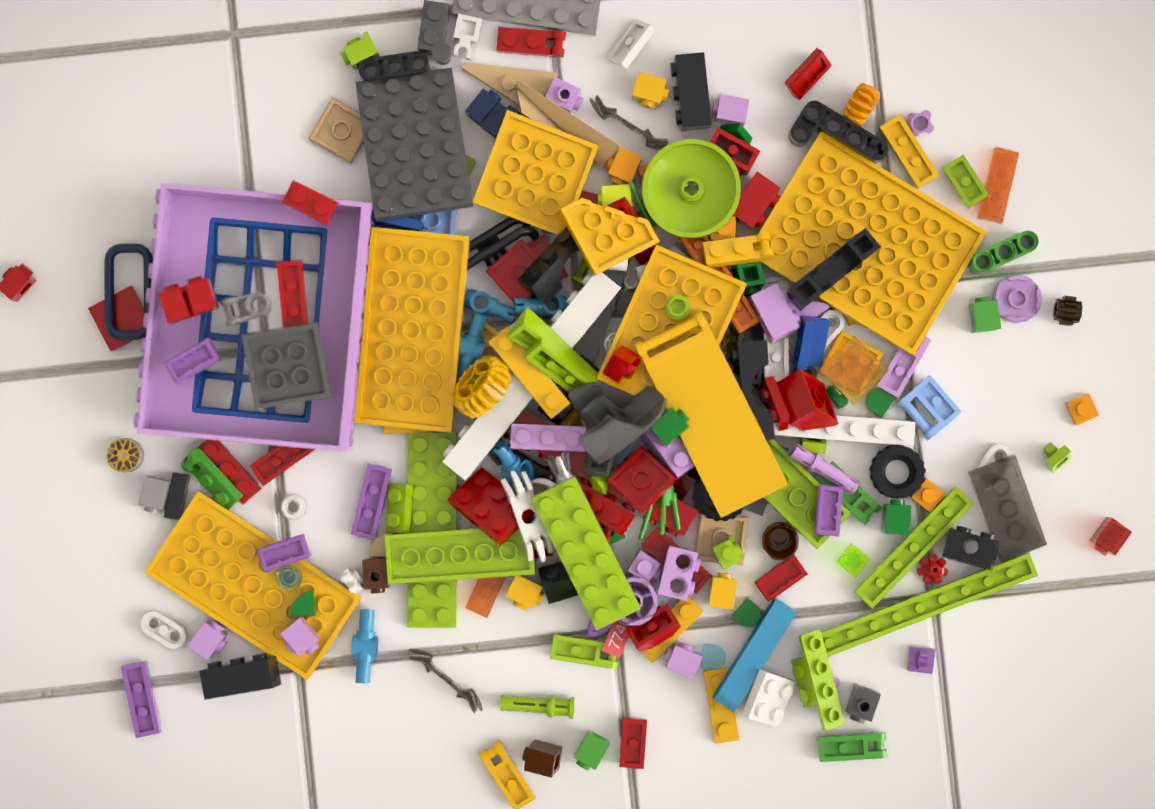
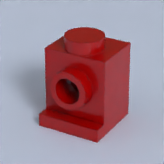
(17, 282)
(622, 364)

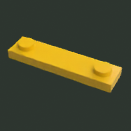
(532, 378)

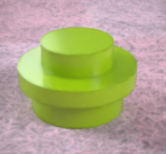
(677, 307)

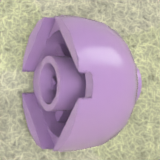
(647, 598)

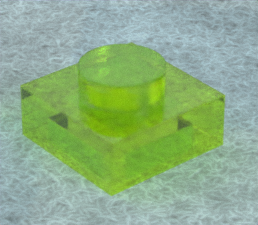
(853, 560)

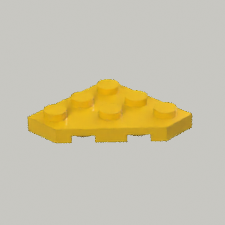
(606, 234)

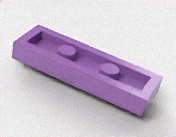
(371, 501)
(141, 699)

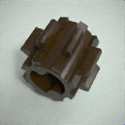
(1067, 310)

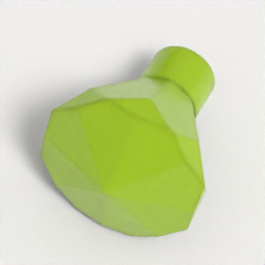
(600, 483)

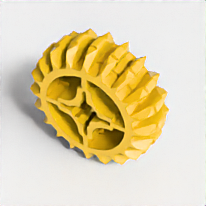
(481, 386)

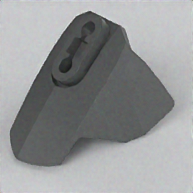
(614, 417)

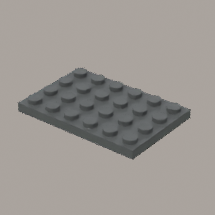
(414, 145)

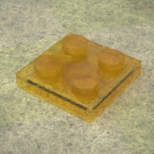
(853, 370)

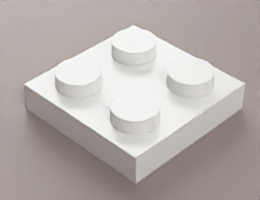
(768, 698)

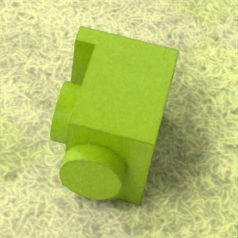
(359, 50)
(727, 552)

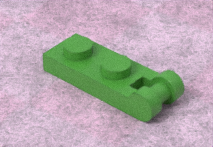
(211, 478)
(851, 501)
(851, 747)

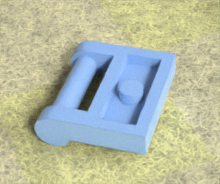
(934, 401)

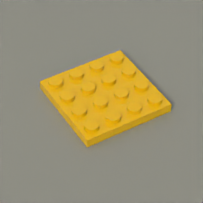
(534, 172)

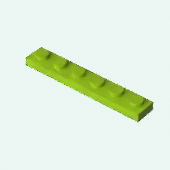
(913, 547)

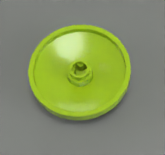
(691, 188)

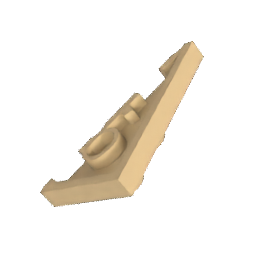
(503, 79)

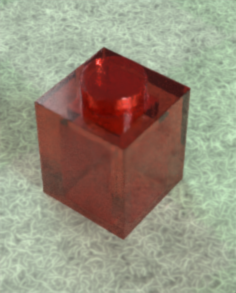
(1110, 537)

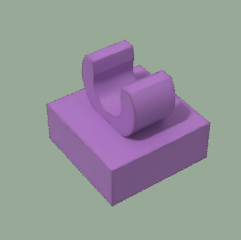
(921, 659)

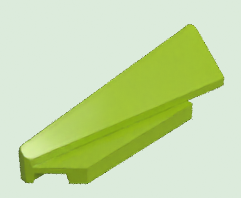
(550, 352)

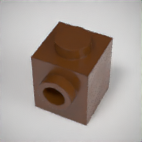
(375, 575)
(542, 758)

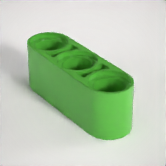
(1014, 249)

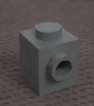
(862, 703)

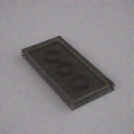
(1007, 507)

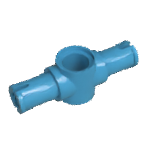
(538, 307)
(493, 308)
(472, 343)
(512, 462)
(364, 646)

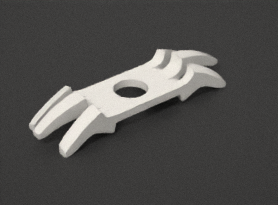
(521, 503)

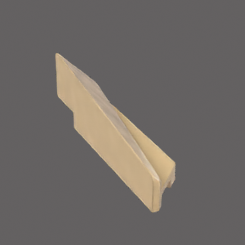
(544, 111)

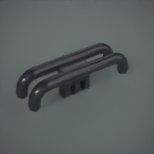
(490, 245)

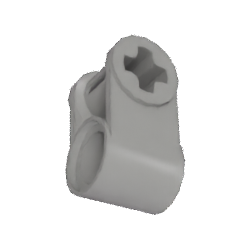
(241, 309)

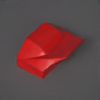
(656, 630)

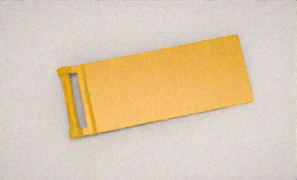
(722, 428)

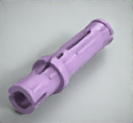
(828, 471)

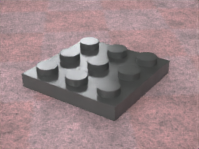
(286, 365)

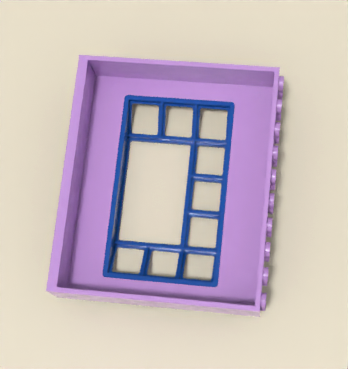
(189, 248)

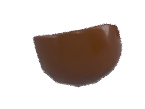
(780, 540)

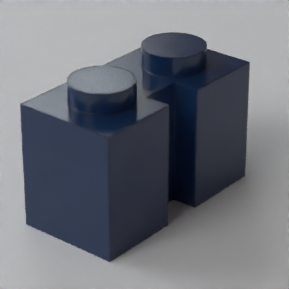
(488, 111)

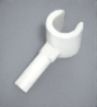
(628, 288)

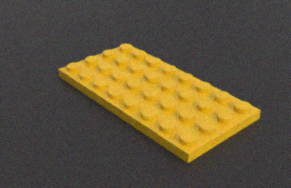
(412, 329)
(217, 569)

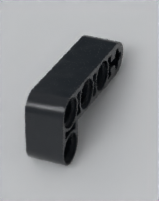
(846, 127)

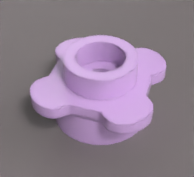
(916, 129)

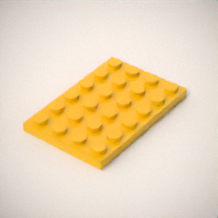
(646, 315)

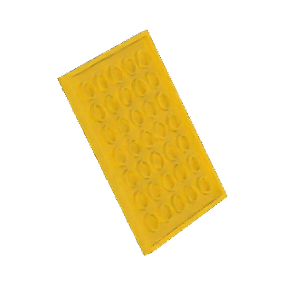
(920, 241)

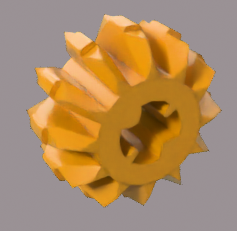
(861, 104)

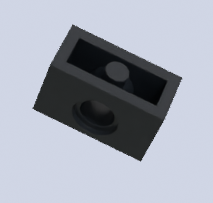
(956, 548)

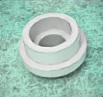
(285, 506)

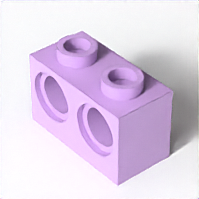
(672, 571)

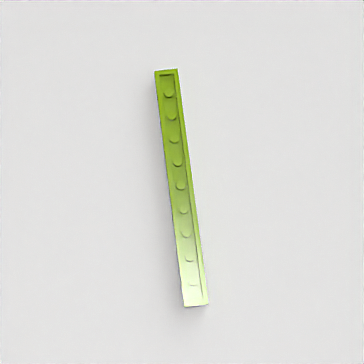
(928, 604)

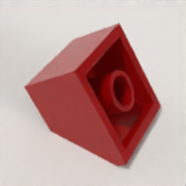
(807, 401)

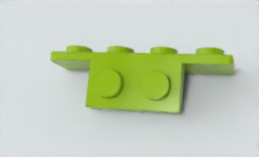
(816, 680)

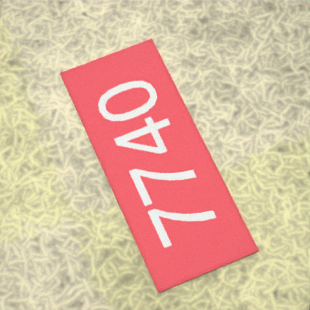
(616, 638)

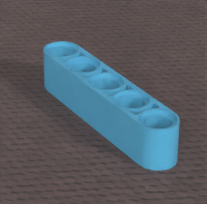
(754, 654)

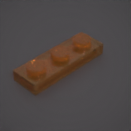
(998, 185)

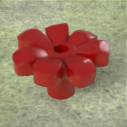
(927, 569)

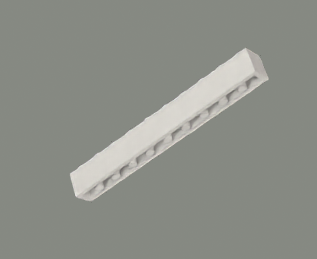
(489, 428)

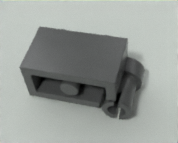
(434, 31)

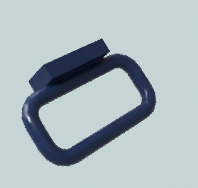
(109, 288)

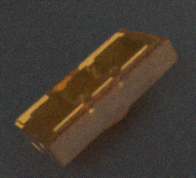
(484, 595)

